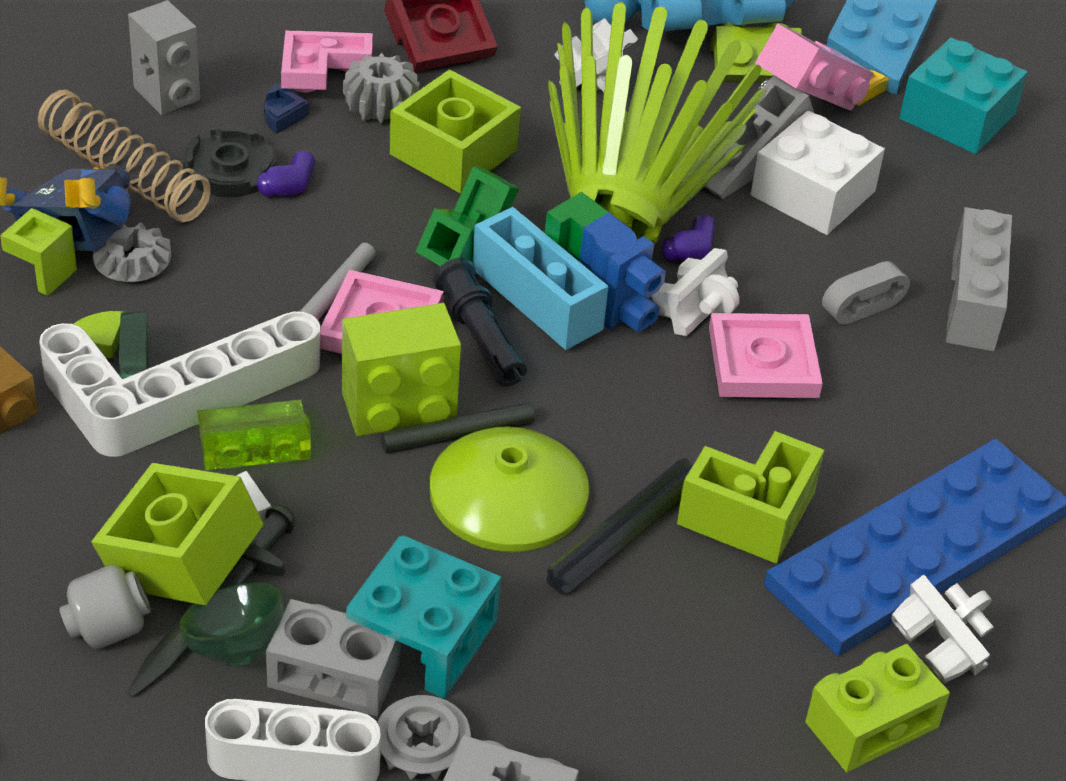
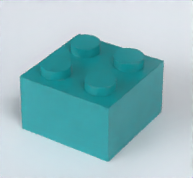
(963, 95)

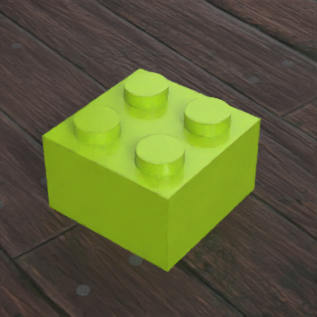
(453, 128)
(400, 368)
(180, 531)

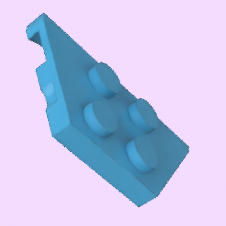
(882, 34)

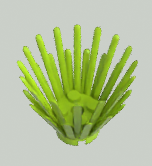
(624, 168)

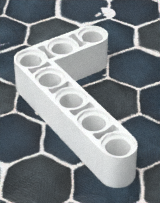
(165, 399)

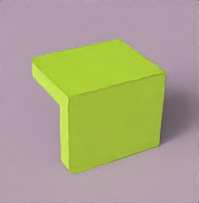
(45, 244)

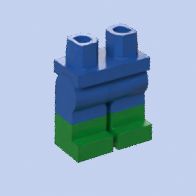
(611, 254)

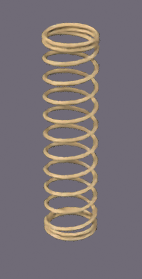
(177, 188)

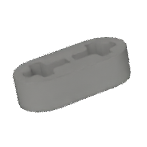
(865, 292)

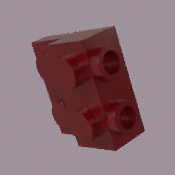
(440, 31)

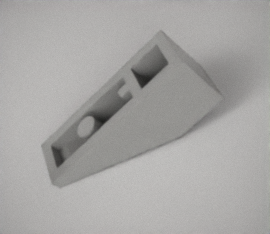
(774, 114)

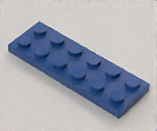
(935, 529)

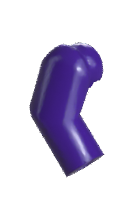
(288, 179)
(691, 243)

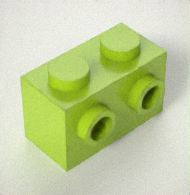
(876, 707)

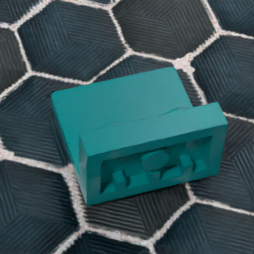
(431, 606)

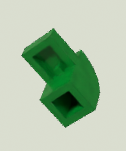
(452, 231)

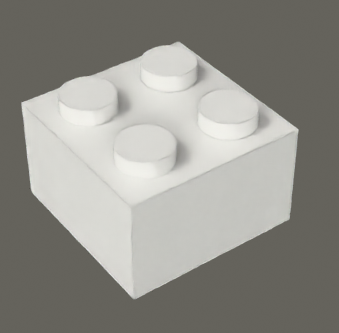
(817, 172)

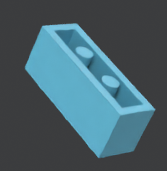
(539, 277)

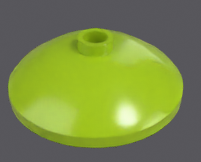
(509, 489)

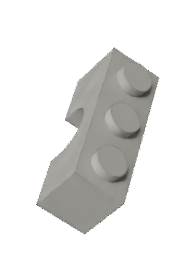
(980, 279)

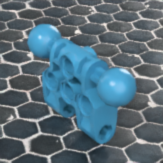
(685, 13)

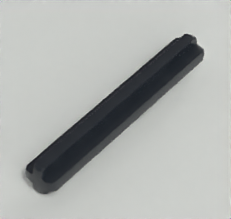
(618, 529)

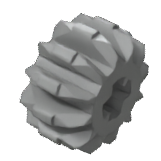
(378, 86)

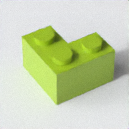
(751, 503)

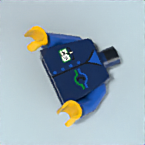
(84, 198)

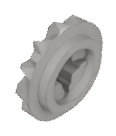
(141, 264)
(421, 716)

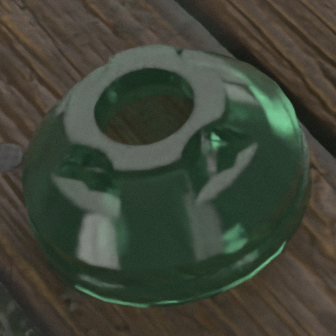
(234, 623)

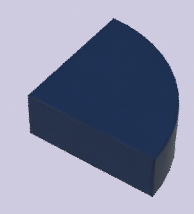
(283, 108)

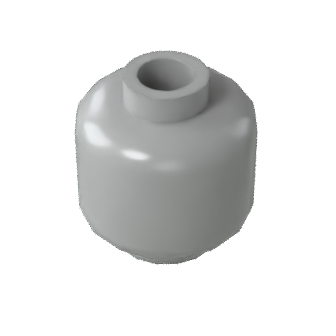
(105, 606)

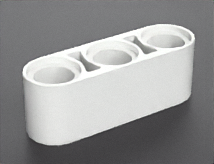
(253, 740)

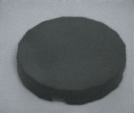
(229, 160)

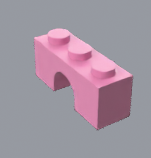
(814, 68)

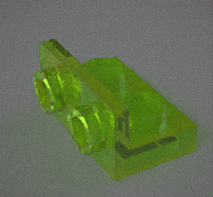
(254, 434)

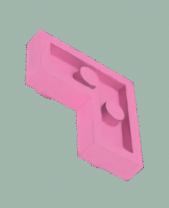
(311, 53)

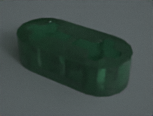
(133, 343)

